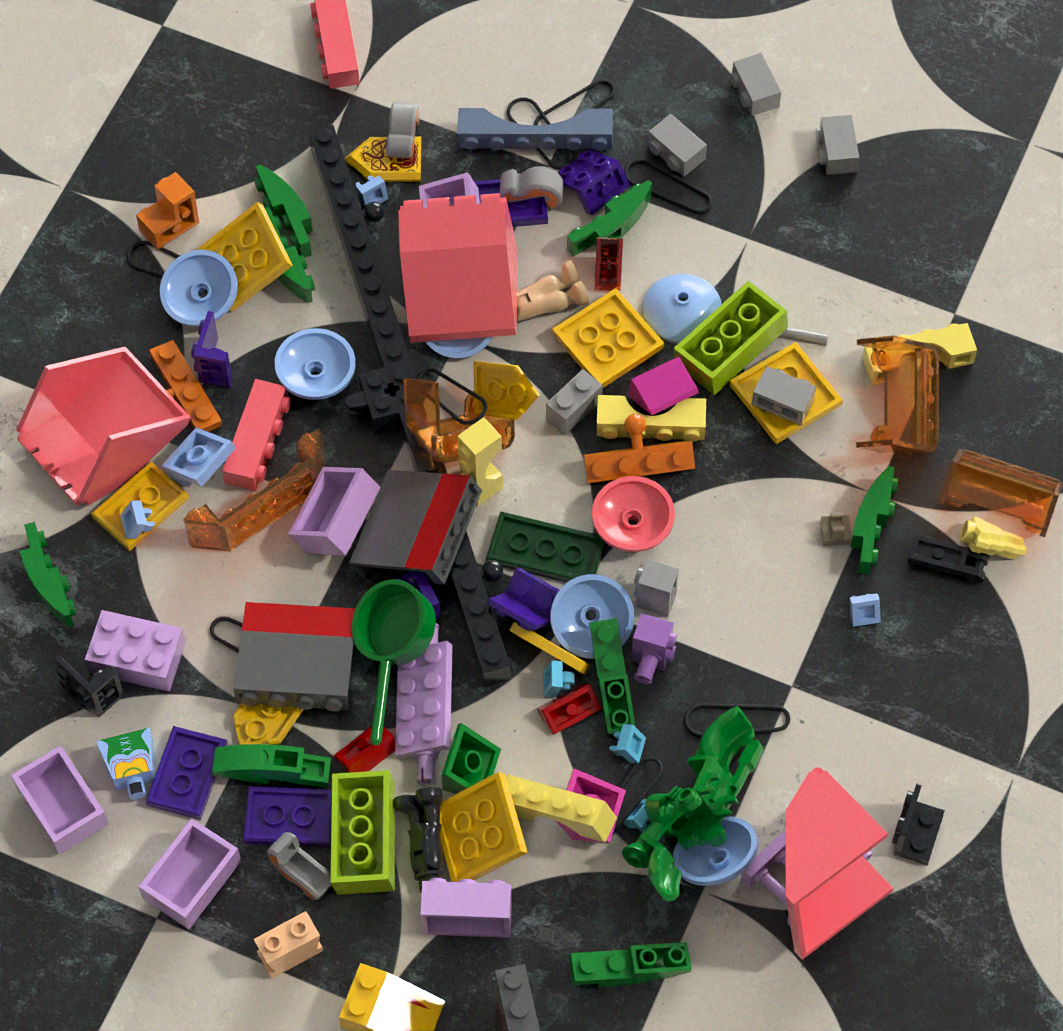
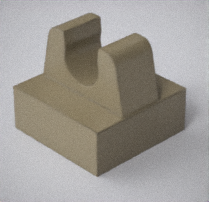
(835, 529)

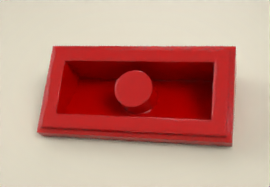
(569, 708)
(362, 755)

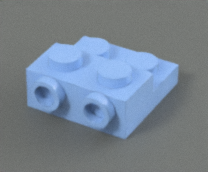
(198, 458)

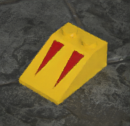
(388, 1004)

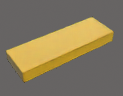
(551, 648)

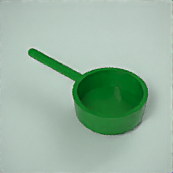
(391, 627)

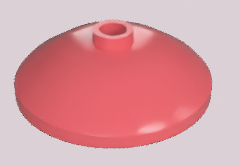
(634, 500)

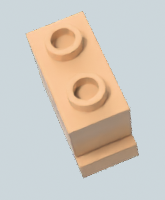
(288, 944)

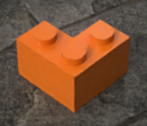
(171, 214)

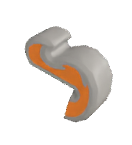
(402, 129)
(532, 183)
(299, 866)

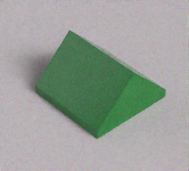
(468, 760)

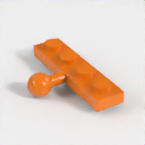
(185, 386)
(638, 459)

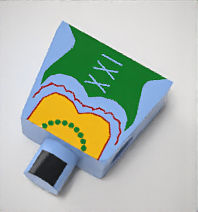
(130, 760)

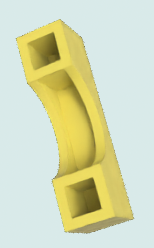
(953, 345)
(683, 421)
(476, 450)
(579, 812)

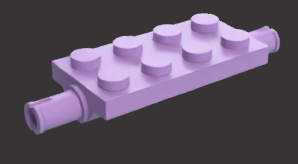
(425, 707)

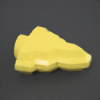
(991, 540)

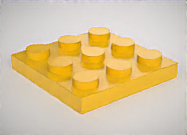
(252, 251)
(608, 338)
(795, 364)
(480, 829)

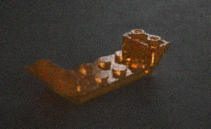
(260, 508)

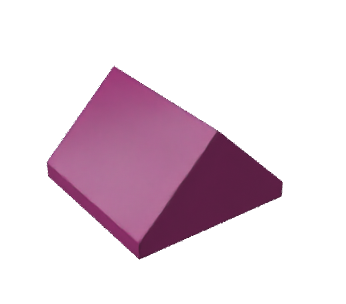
(662, 387)
(593, 787)

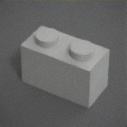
(756, 84)
(838, 144)
(676, 145)
(784, 395)
(573, 402)
(656, 587)

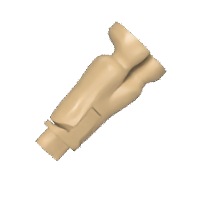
(548, 294)

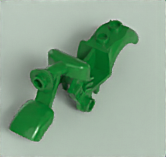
(698, 812)

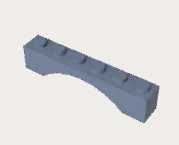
(584, 131)

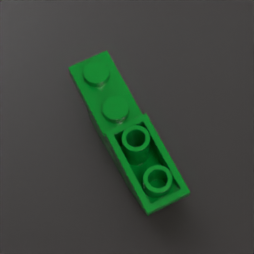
(287, 205)
(619, 217)
(295, 277)
(872, 516)
(45, 578)
(611, 674)
(275, 762)
(630, 966)

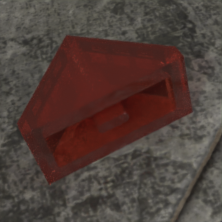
(608, 263)

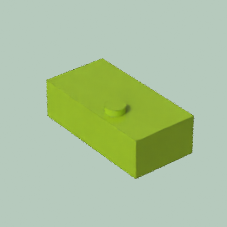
(731, 337)
(363, 832)

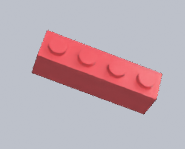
(336, 43)
(256, 435)

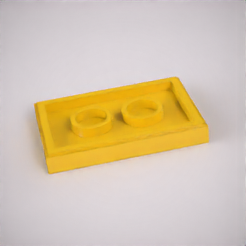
(155, 492)

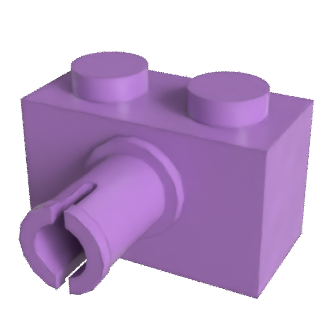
(652, 646)

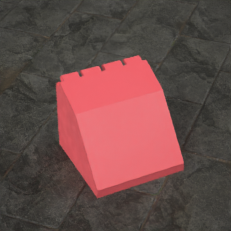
(458, 268)
(98, 422)
(825, 863)

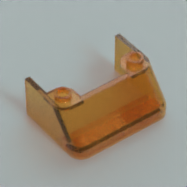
(909, 395)
(438, 435)
(1002, 488)

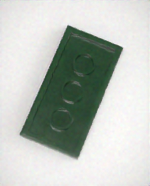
(544, 548)

